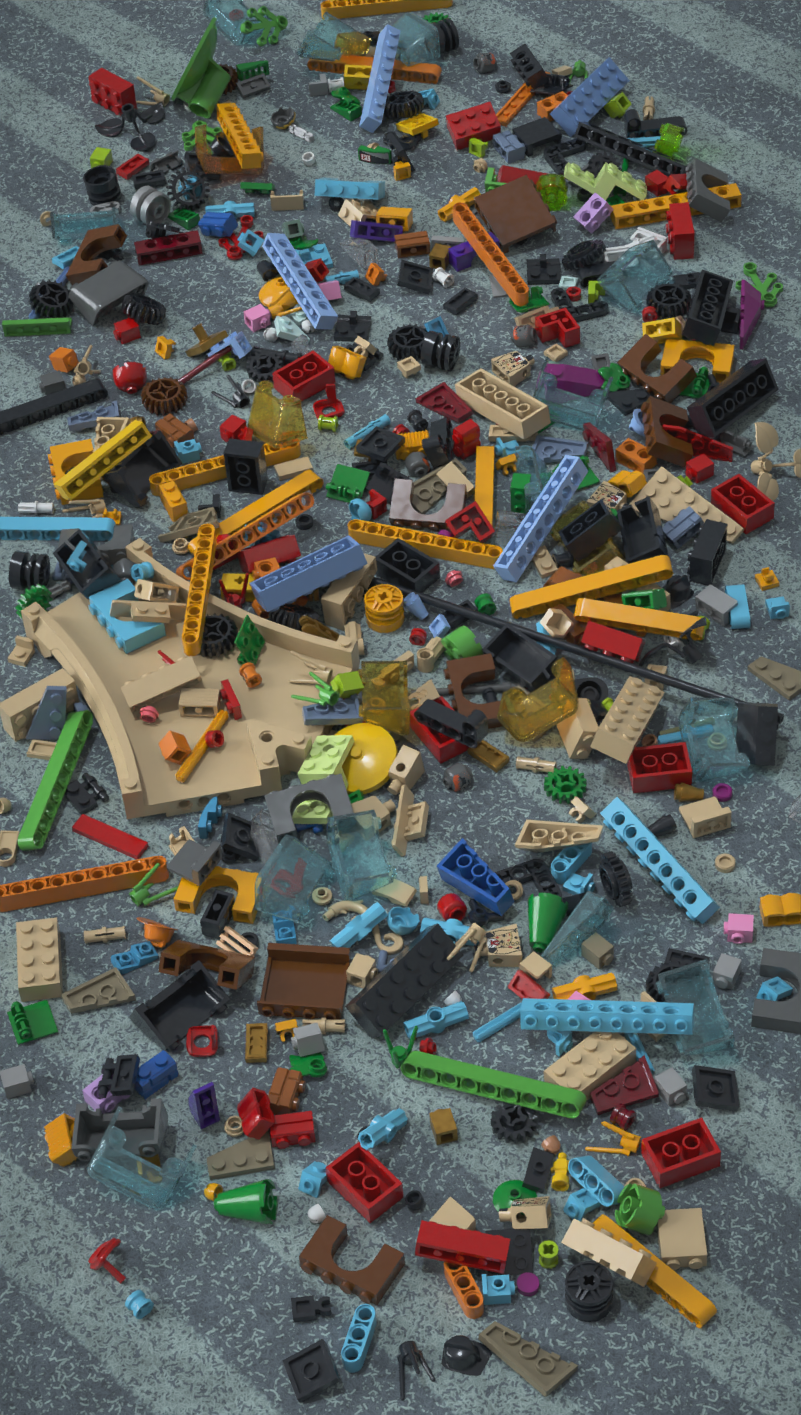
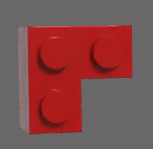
(558, 325)
(471, 519)

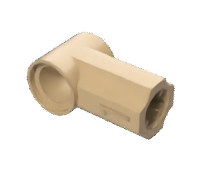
(353, 630)
(427, 656)

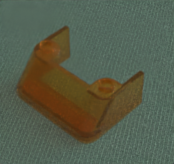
(224, 165)

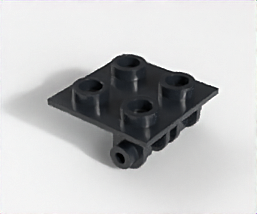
(556, 84)
(157, 230)
(384, 480)
(519, 1253)

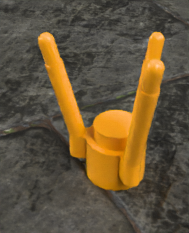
(277, 309)
(629, 1142)

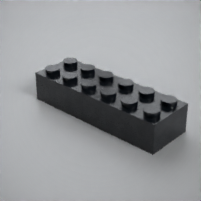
(707, 307)
(733, 398)
(403, 981)

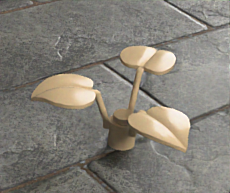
(766, 439)

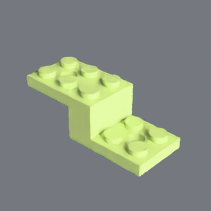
(605, 180)
(323, 760)

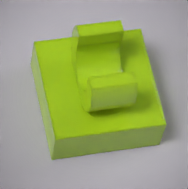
(477, 147)

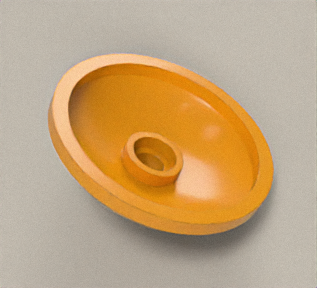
(273, 289)

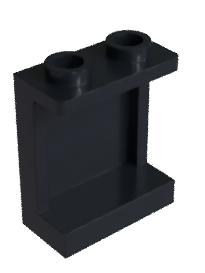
(537, 134)

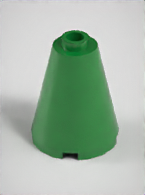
(544, 919)
(249, 1202)

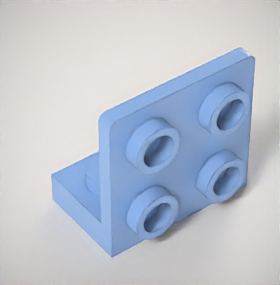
(239, 344)

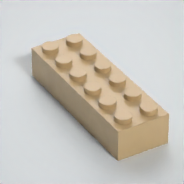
(503, 403)
(627, 719)

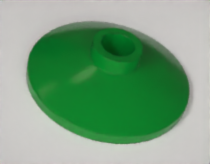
(502, 1195)

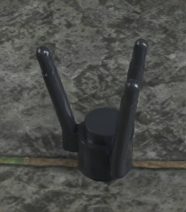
(239, 397)
(411, 1355)

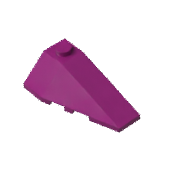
(750, 310)
(576, 379)

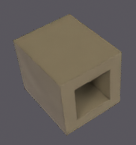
(597, 950)

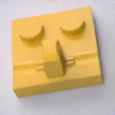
(417, 124)

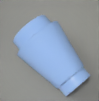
(414, 604)

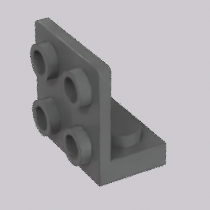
(195, 861)

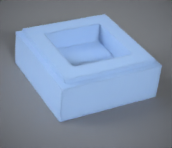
(439, 626)

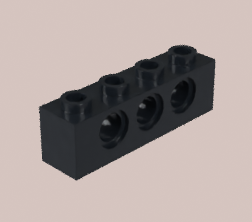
(528, 67)

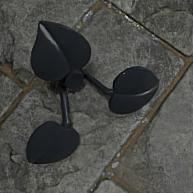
(151, 115)
(691, 650)

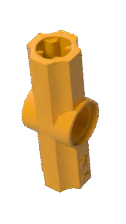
(446, 212)
(587, 986)

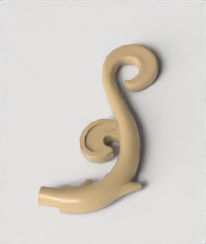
(355, 906)

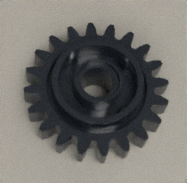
(583, 254)
(615, 879)

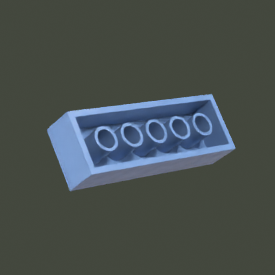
(589, 96)
(308, 573)

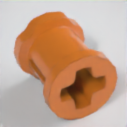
(249, 672)

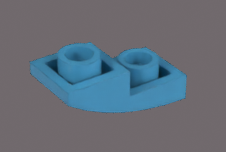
(209, 817)
(284, 930)
(138, 956)

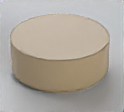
(725, 863)

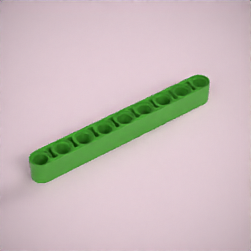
(55, 780)
(494, 1084)

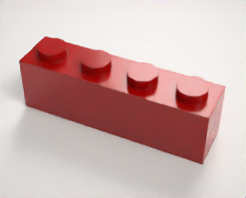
(462, 1246)

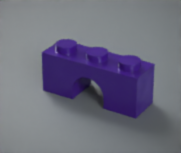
(462, 254)

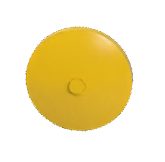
(368, 758)

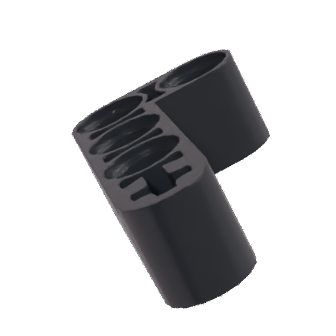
(648, 128)
(439, 444)
(464, 729)

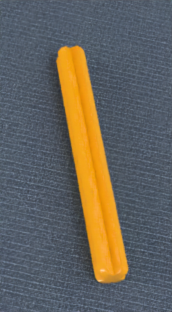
(200, 747)

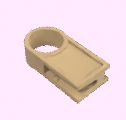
(8, 844)

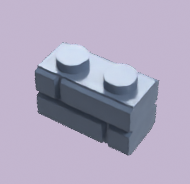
(509, 146)
(682, 527)

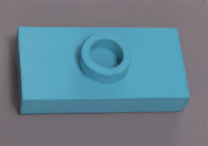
(66, 258)

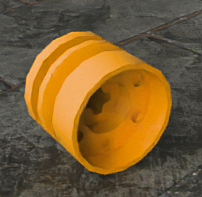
(384, 608)

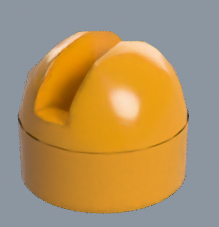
(211, 1189)

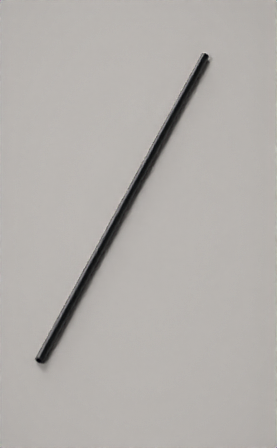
(566, 646)

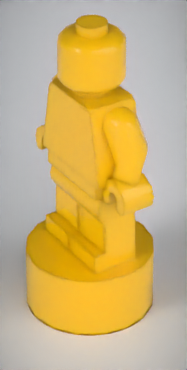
(560, 1180)

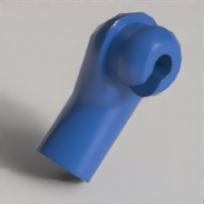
(317, 828)

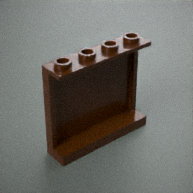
(514, 212)
(304, 981)

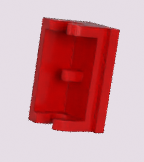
(675, 182)

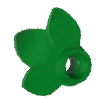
(344, 94)
(302, 243)
(617, 373)
(310, 1065)

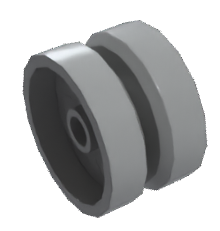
(150, 205)

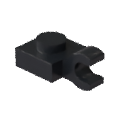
(112, 253)

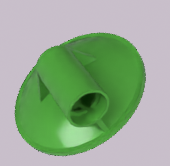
(203, 78)

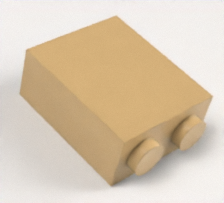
(579, 731)
(682, 1238)

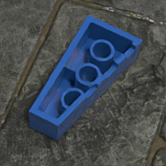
(474, 878)

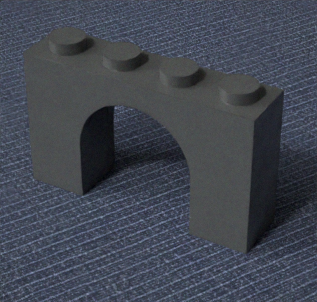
(700, 178)
(112, 550)
(283, 803)
(779, 1014)

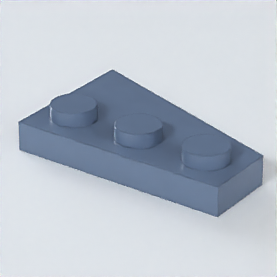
(88, 419)
(555, 449)
(341, 713)
(50, 715)

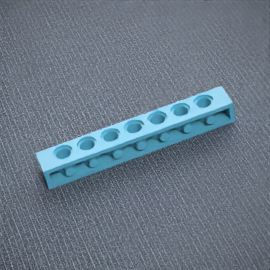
(704, 905)
(607, 1016)

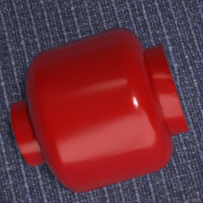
(452, 907)

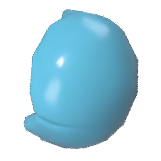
(360, 510)
(402, 920)

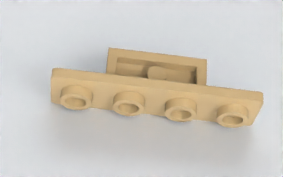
(148, 611)
(410, 820)

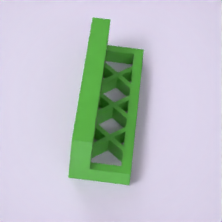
(37, 326)

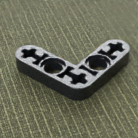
(556, 154)
(595, 309)
(535, 875)

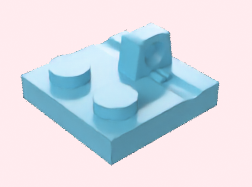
(315, 252)

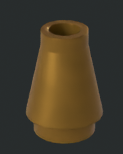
(686, 792)

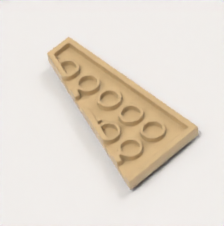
(673, 495)

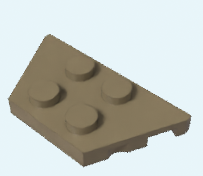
(190, 523)

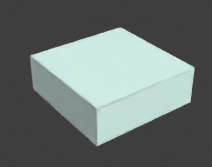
(567, 282)

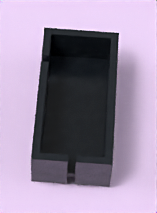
(641, 535)
(98, 572)
(521, 657)

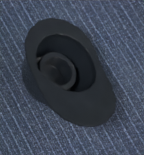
(221, 146)
(679, 590)
(591, 688)
(465, 1355)

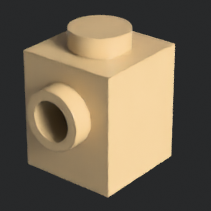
(361, 970)

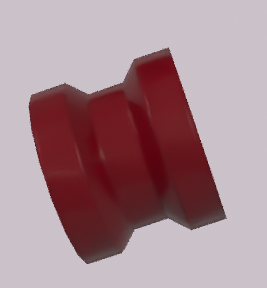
(623, 1117)

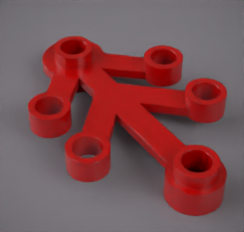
(235, 252)

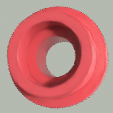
(454, 578)
(149, 714)

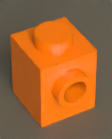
(64, 359)
(174, 747)

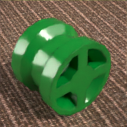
(485, 604)

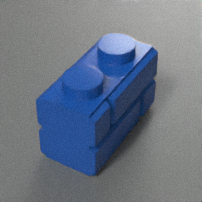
(218, 224)
(155, 1074)

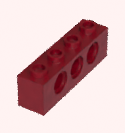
(168, 247)

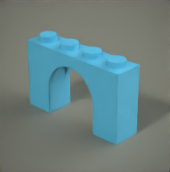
(349, 189)
(127, 634)

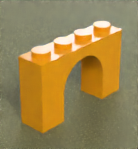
(719, 355)
(68, 456)
(243, 910)

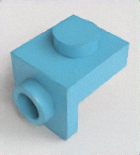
(313, 1178)

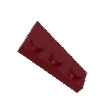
(445, 402)
(601, 445)
(629, 1087)

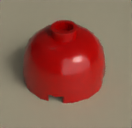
(130, 377)

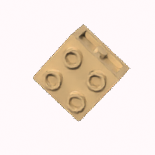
(705, 817)

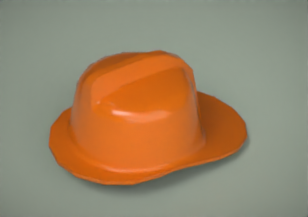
(156, 932)

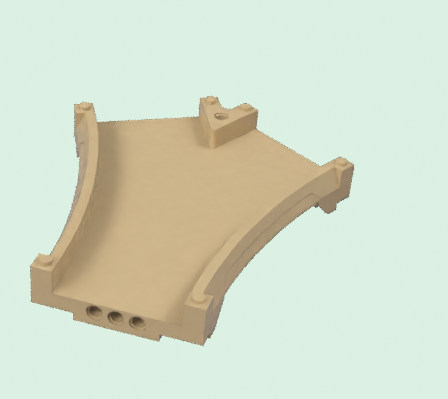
(255, 749)

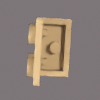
(357, 210)

